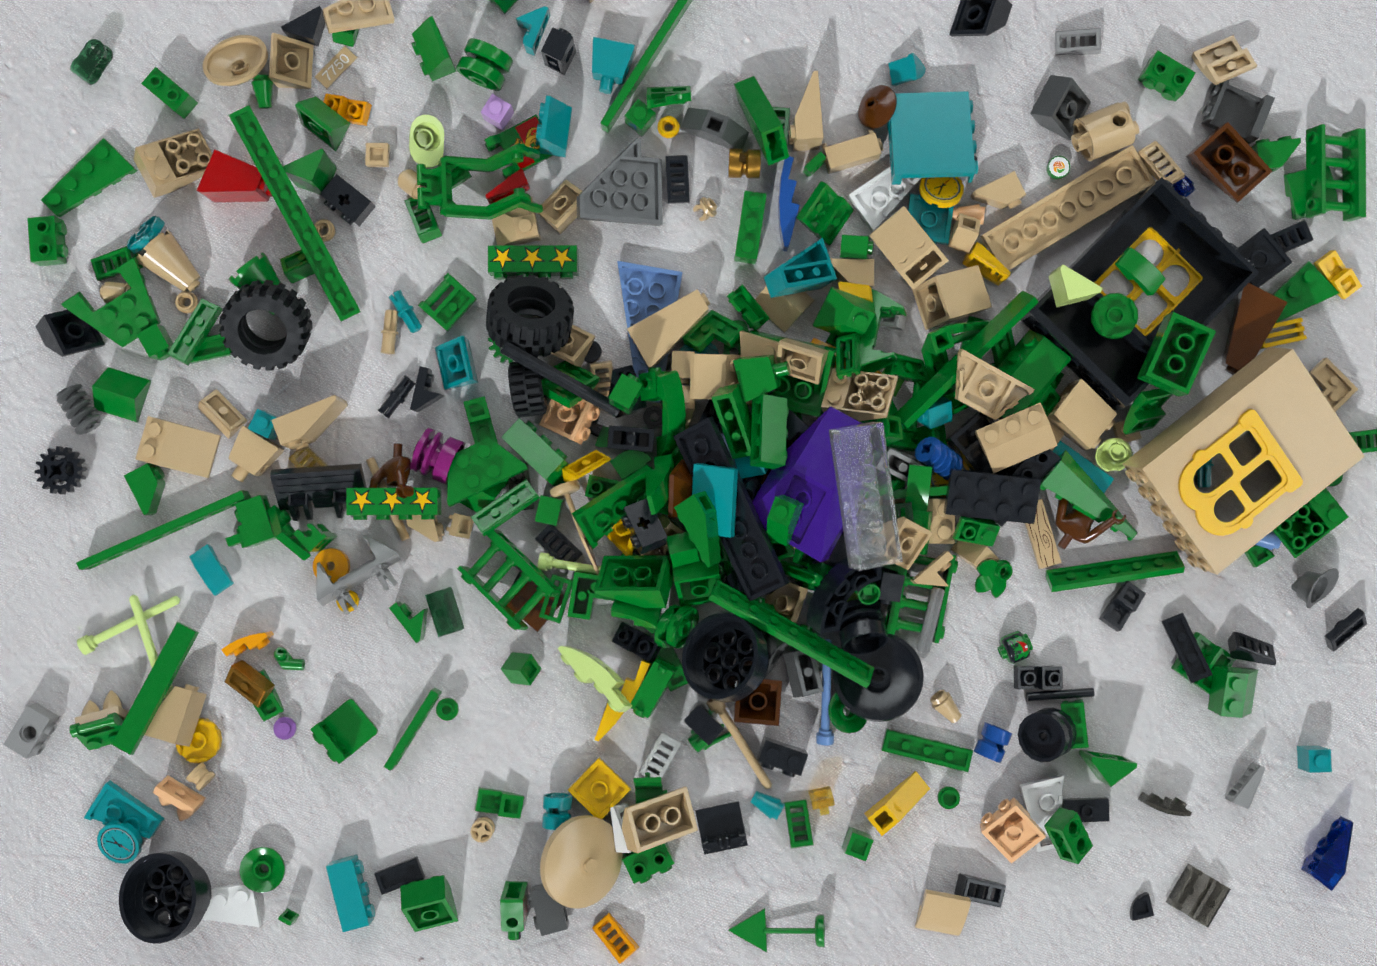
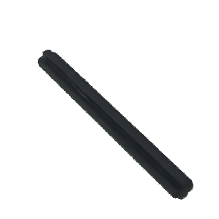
(558, 377)

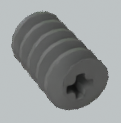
(77, 409)

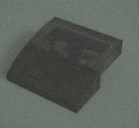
(1198, 895)

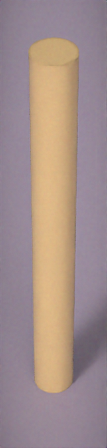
(400, 527)

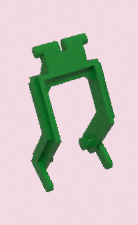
(439, 184)

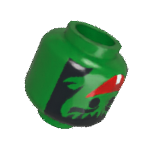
(1015, 647)

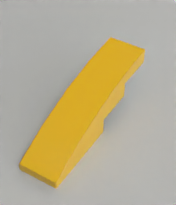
(629, 690)

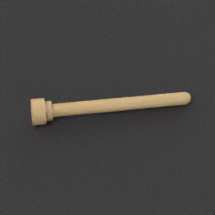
(719, 707)

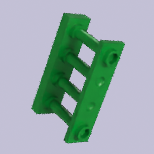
(1353, 167)
(530, 572)
(895, 623)

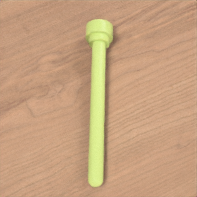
(548, 562)
(145, 633)
(88, 643)

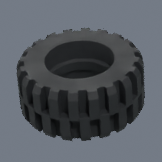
(531, 297)
(250, 346)

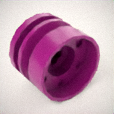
(433, 454)

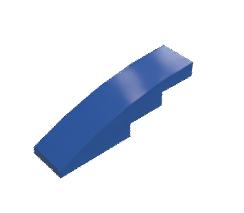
(786, 209)

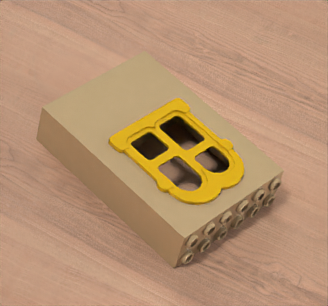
(1295, 432)

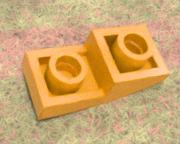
(352, 110)
(253, 641)

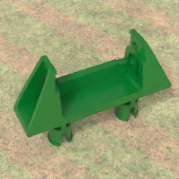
(871, 359)

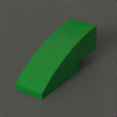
(658, 482)

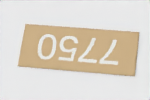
(335, 67)

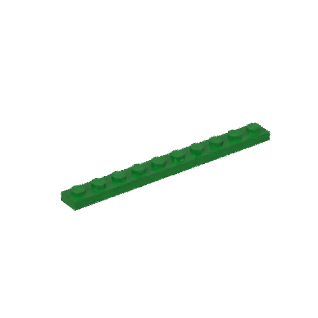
(294, 212)

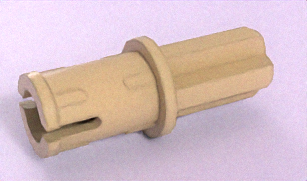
(389, 332)

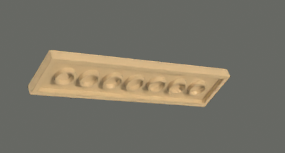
(1068, 208)

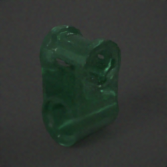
(89, 64)

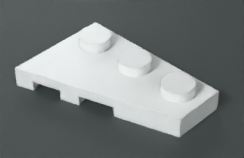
(1042, 800)

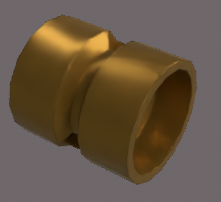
(752, 162)

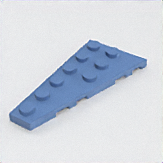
(645, 293)

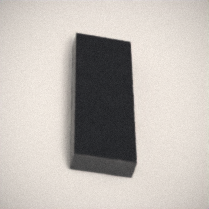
(1186, 648)

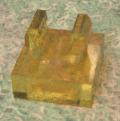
(821, 799)

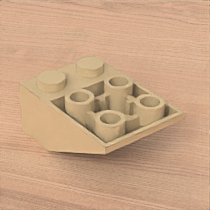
(173, 161)
(908, 247)
(860, 396)

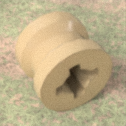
(200, 776)
(481, 834)

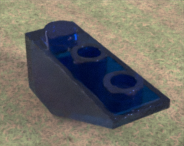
(1330, 857)

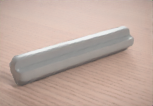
(930, 620)

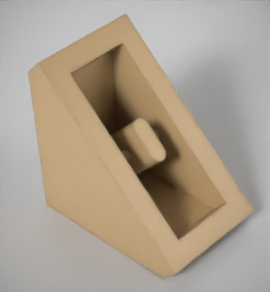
(973, 553)

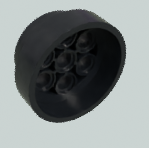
(702, 665)
(144, 884)

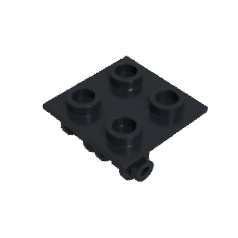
(721, 827)

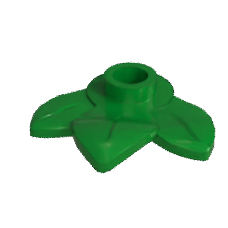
(993, 576)

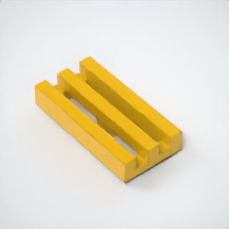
(1299, 329)

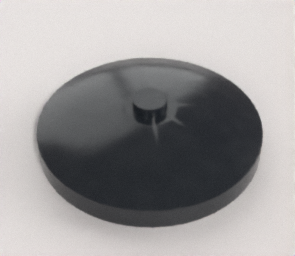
(893, 686)

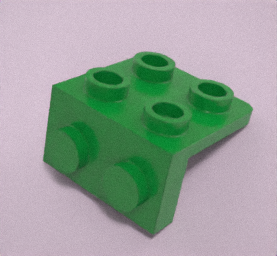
(344, 731)

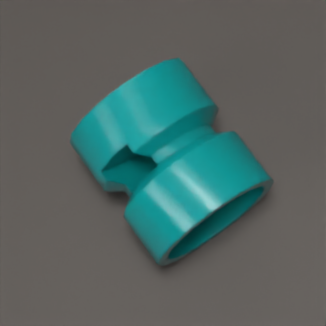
(554, 818)

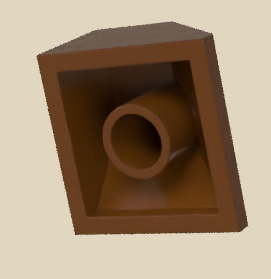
(679, 486)

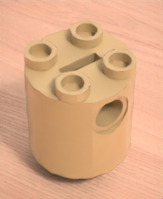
(1104, 131)

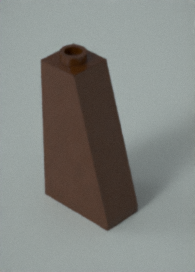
(1250, 326)

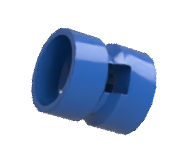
(993, 742)

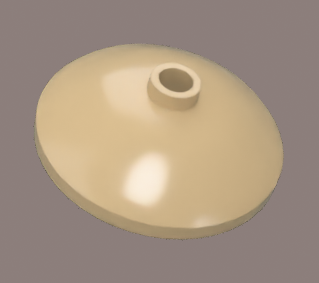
(235, 60)

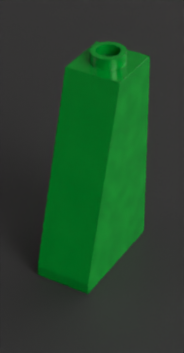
(762, 120)

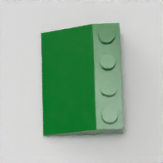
(801, 394)

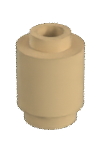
(408, 182)
(112, 289)

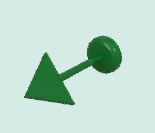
(754, 930)

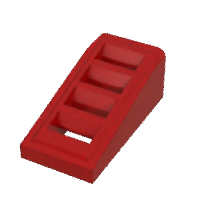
(507, 187)

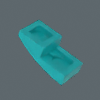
(211, 570)

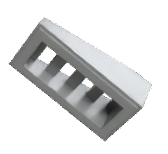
(1077, 50)
(1246, 787)

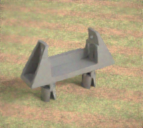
(328, 591)

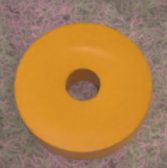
(338, 557)

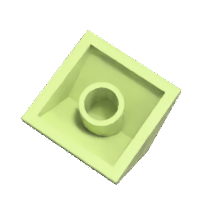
(1071, 287)

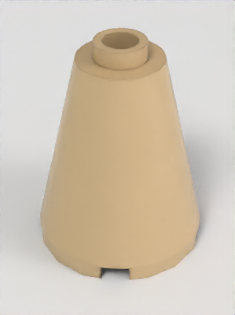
(170, 262)

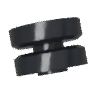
(1047, 734)

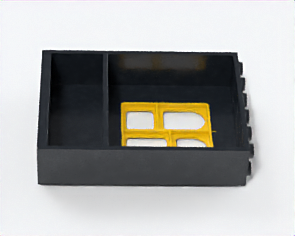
(1187, 240)

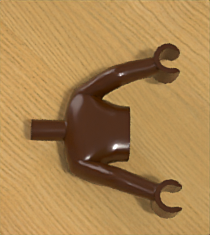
(397, 473)
(1078, 526)

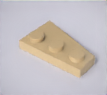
(357, 14)

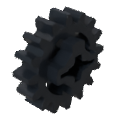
(51, 472)

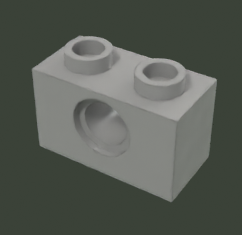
(21, 738)

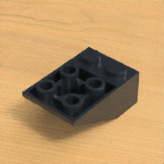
(967, 445)

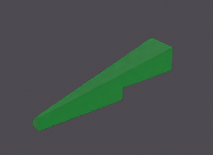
(1073, 484)

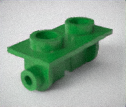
(749, 307)

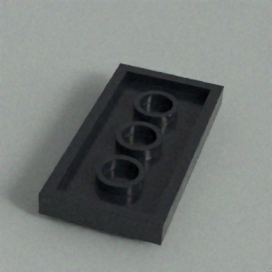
(992, 496)

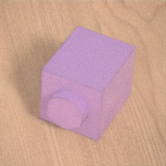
(497, 112)

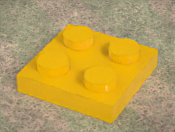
(599, 789)

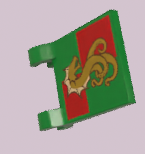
(521, 133)

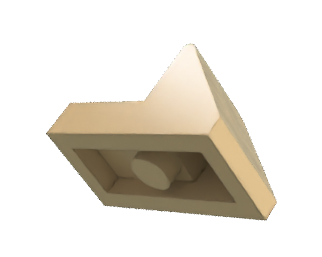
(929, 574)

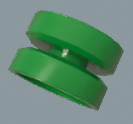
(484, 64)

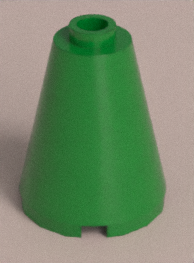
(255, 270)

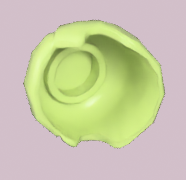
(1112, 454)

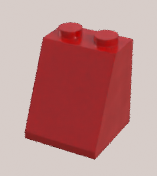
(232, 181)

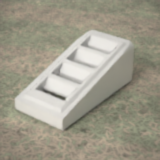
(662, 769)
(617, 819)

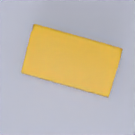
(584, 465)

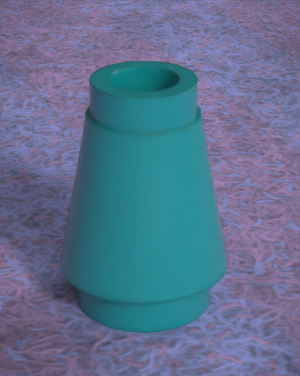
(768, 805)

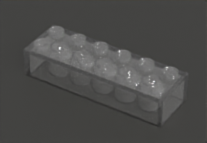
(865, 495)

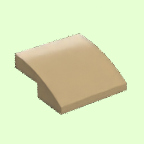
(1223, 60)
(943, 912)

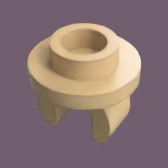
(708, 207)

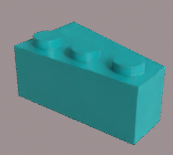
(802, 273)

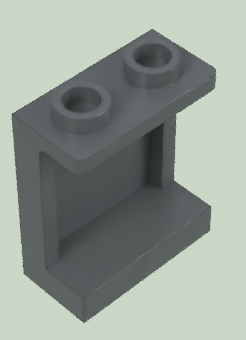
(1239, 108)

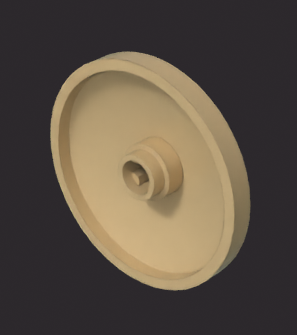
(580, 862)

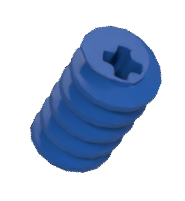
(938, 456)

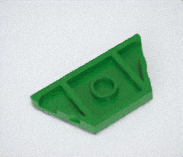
(479, 469)

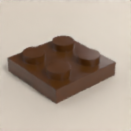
(533, 616)

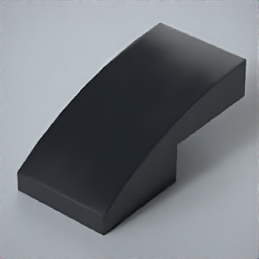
(1122, 605)

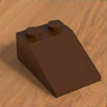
(1229, 162)

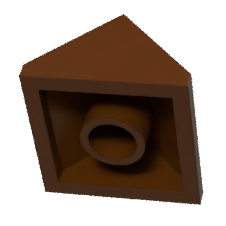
(761, 705)

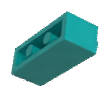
(350, 893)

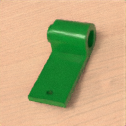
(648, 787)

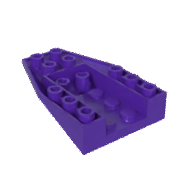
(810, 480)

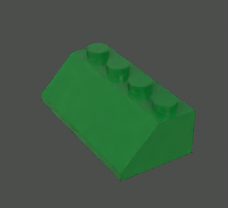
(1034, 363)

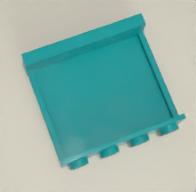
(932, 136)

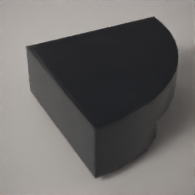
(1141, 907)

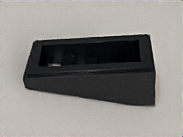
(674, 160)
(1299, 233)
(540, 539)
(1239, 649)
(966, 884)

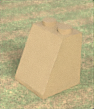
(951, 297)
(1082, 415)

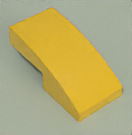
(1337, 274)

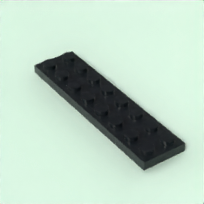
(750, 547)

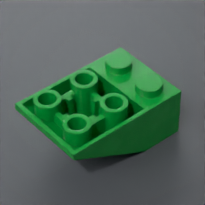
(1310, 523)

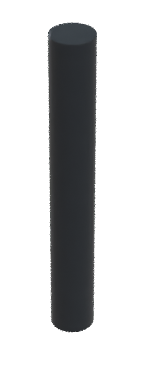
(1060, 694)

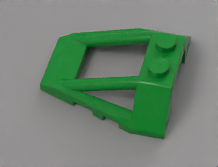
(940, 340)
(896, 434)

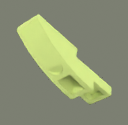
(592, 669)

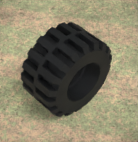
(526, 391)

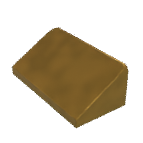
(249, 682)

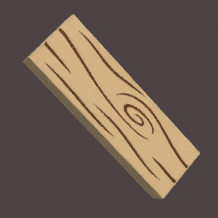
(1043, 539)

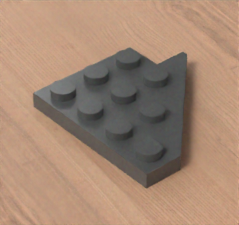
(625, 191)

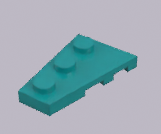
(117, 804)

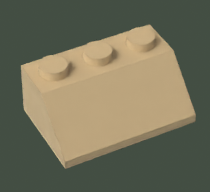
(1016, 437)
(658, 820)

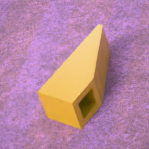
(897, 803)

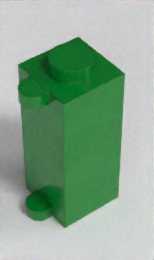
(653, 688)

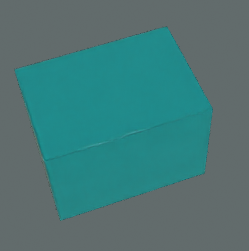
(456, 363)

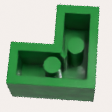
(583, 595)

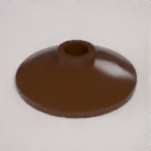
(877, 107)

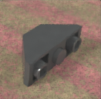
(714, 128)

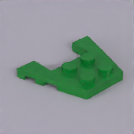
(123, 315)

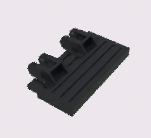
(321, 484)

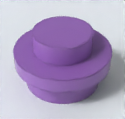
(284, 728)

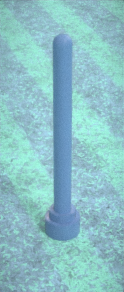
(825, 735)

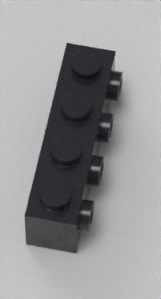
(1033, 467)

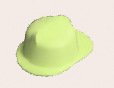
(426, 140)

